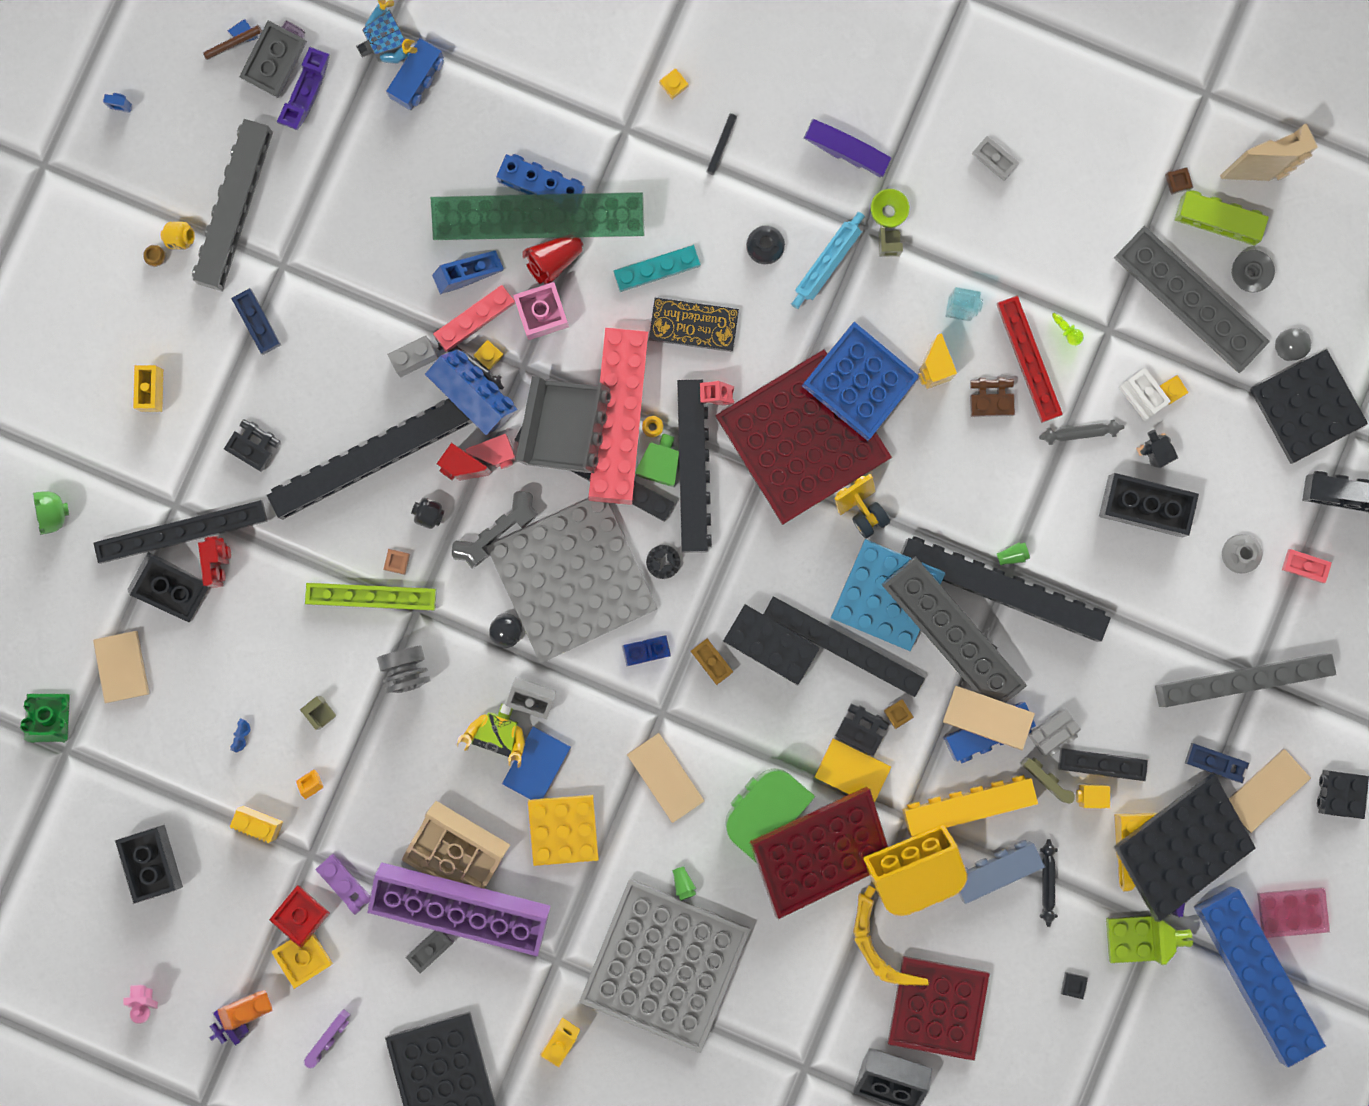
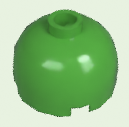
(49, 511)

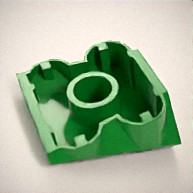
(46, 718)

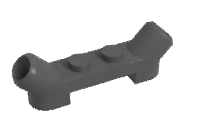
(474, 552)

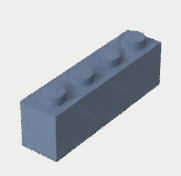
(1001, 870)

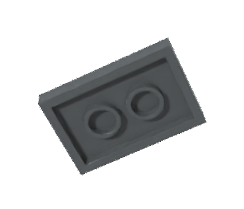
(273, 59)

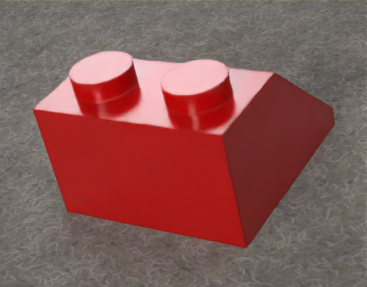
(460, 465)

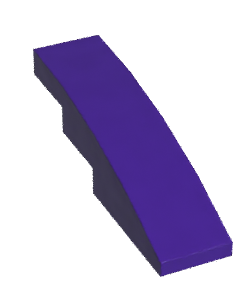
(847, 147)

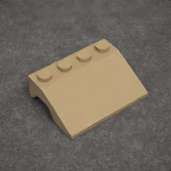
(1273, 158)
(455, 848)

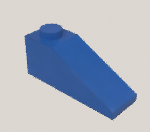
(466, 271)

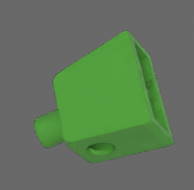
(659, 462)

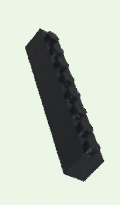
(692, 468)

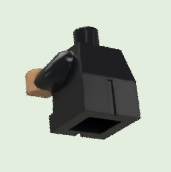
(1158, 449)

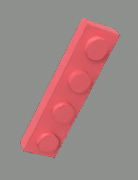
(474, 318)

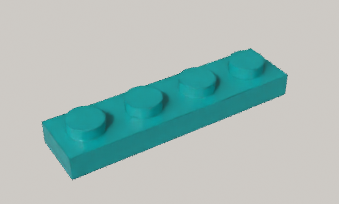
(657, 268)

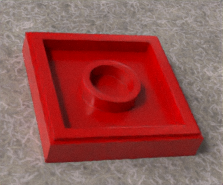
(299, 916)

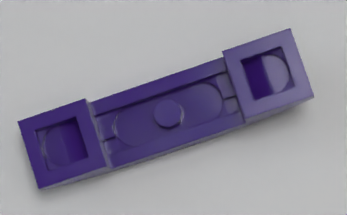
(306, 89)

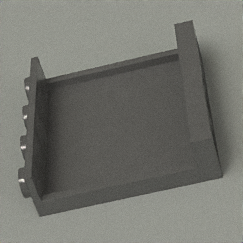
(563, 425)

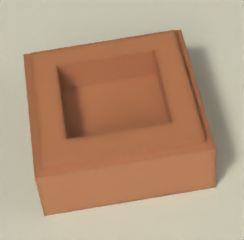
(396, 561)

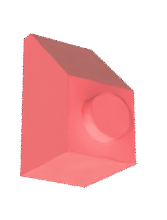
(495, 452)

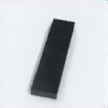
(1102, 764)

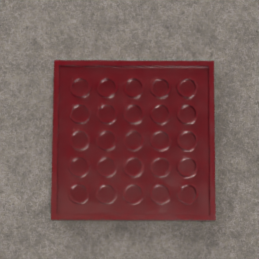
(797, 444)

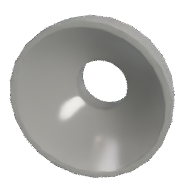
(1232, 557)

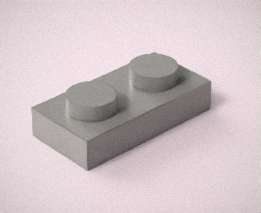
(995, 158)

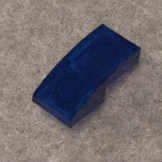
(646, 650)

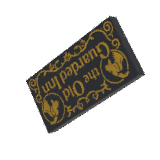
(693, 324)

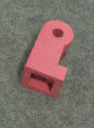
(716, 393)

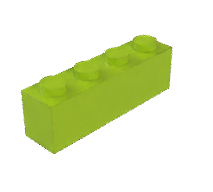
(1221, 218)

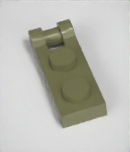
(1047, 780)

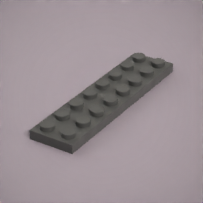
(1191, 299)
(953, 632)

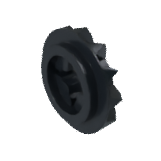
(668, 570)

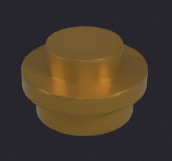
(154, 255)

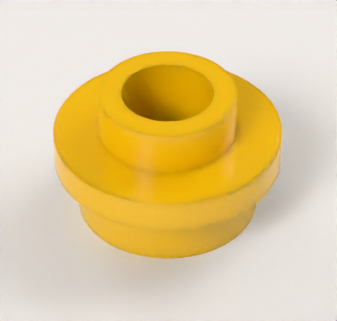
(649, 420)

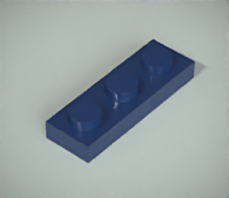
(256, 321)

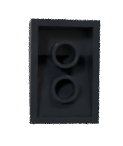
(167, 587)

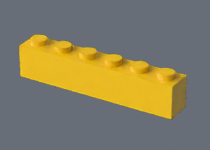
(970, 806)

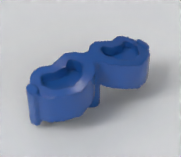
(243, 730)

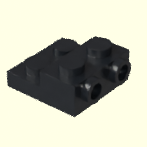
(1343, 794)

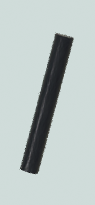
(721, 144)

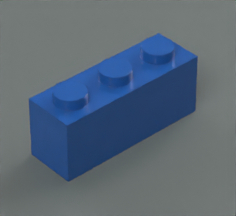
(415, 75)

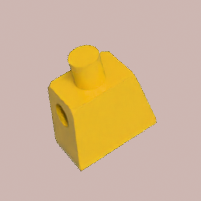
(560, 1042)

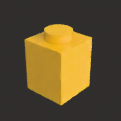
(1093, 796)

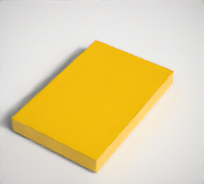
(851, 769)

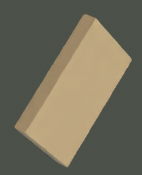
(121, 667)

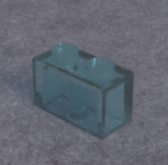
(964, 304)

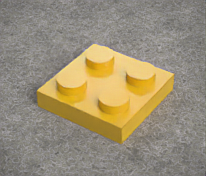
(301, 963)

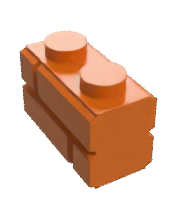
(245, 1010)

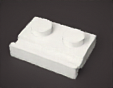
(1144, 394)

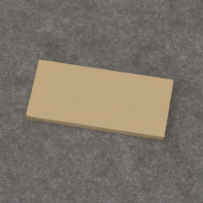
(989, 718)
(665, 777)
(1268, 790)

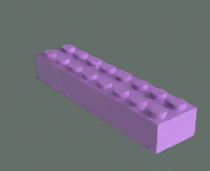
(458, 909)

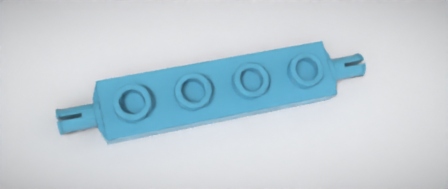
(828, 260)

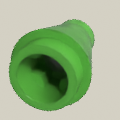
(1015, 554)
(683, 884)

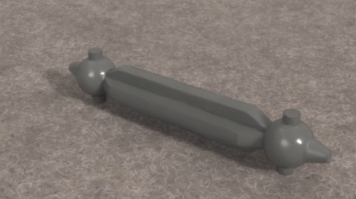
(1081, 432)

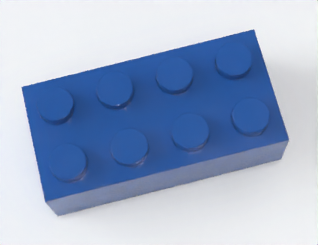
(471, 391)

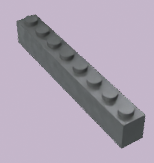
(232, 205)
(1245, 680)

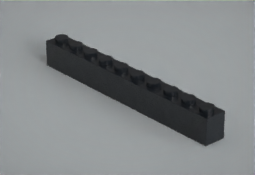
(368, 459)
(1011, 591)

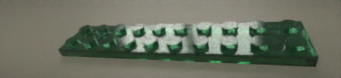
(538, 216)

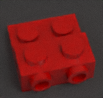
(212, 555)

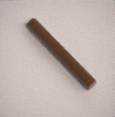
(232, 42)

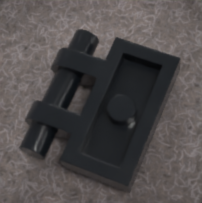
(248, 451)
(858, 735)

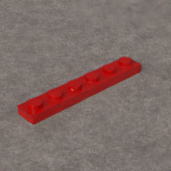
(1029, 359)

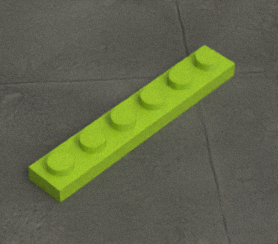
(370, 596)

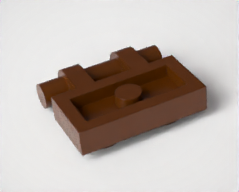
(992, 404)

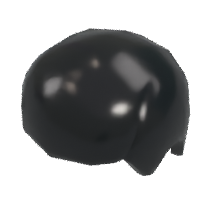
(505, 630)

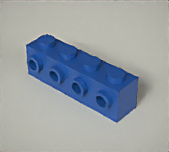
(534, 179)

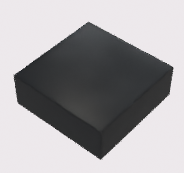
(1074, 985)

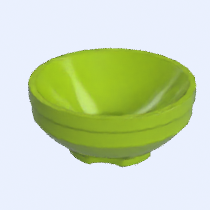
(891, 198)

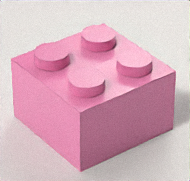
(541, 311)

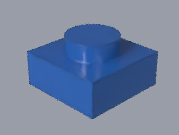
(117, 102)

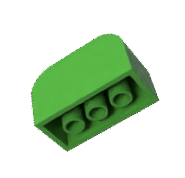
(766, 805)

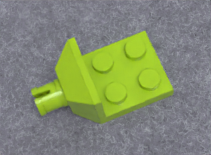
(1143, 940)

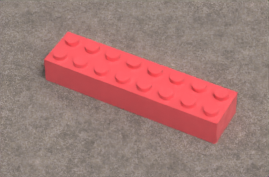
(624, 374)

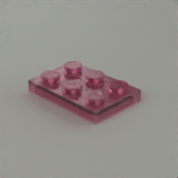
(1293, 912)

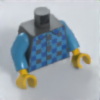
(385, 36)

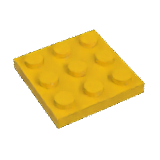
(563, 830)

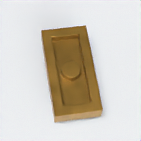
(711, 661)

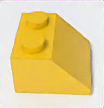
(937, 364)

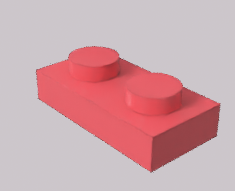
(1306, 566)

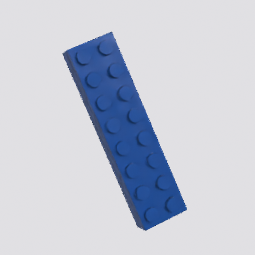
(1260, 976)

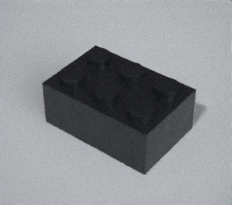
(149, 864)

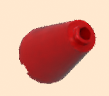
(552, 258)

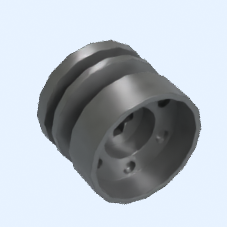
(403, 669)

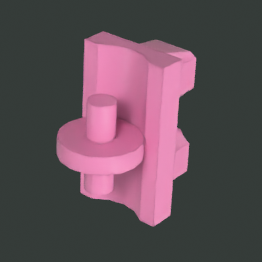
(140, 1001)

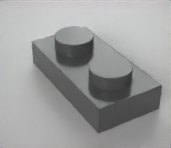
(429, 950)

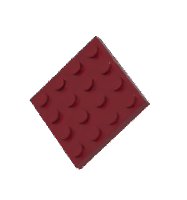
(939, 1015)

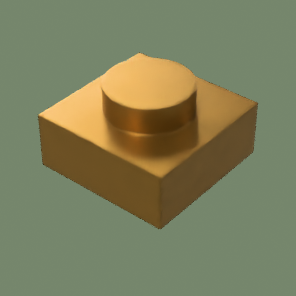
(898, 714)

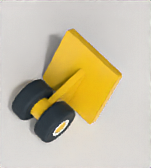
(853, 496)

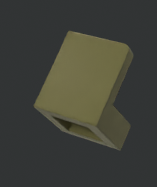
(889, 243)
(318, 712)

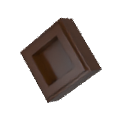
(1179, 180)

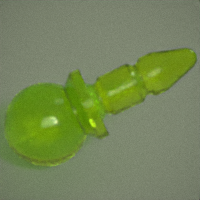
(1074, 336)

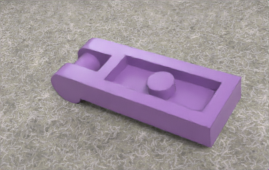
(343, 883)
(326, 1039)

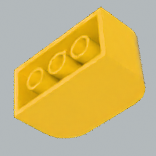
(917, 871)

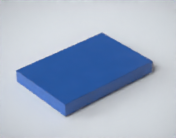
(539, 765)

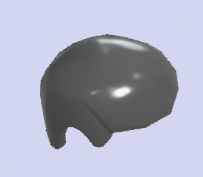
(1293, 344)

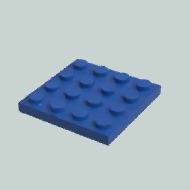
(860, 381)

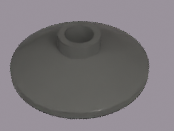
(1260, 265)

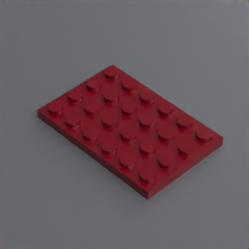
(819, 852)

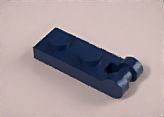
(1216, 762)

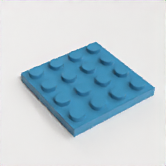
(866, 602)

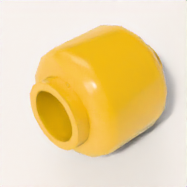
(177, 235)

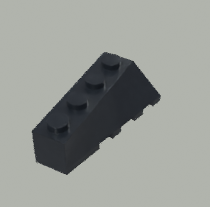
(1337, 491)

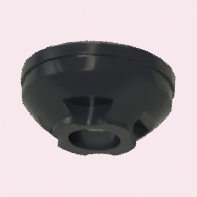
(765, 255)

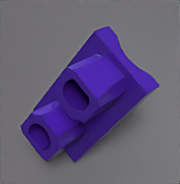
(234, 1034)

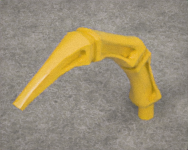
(864, 942)

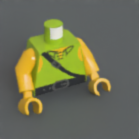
(496, 734)

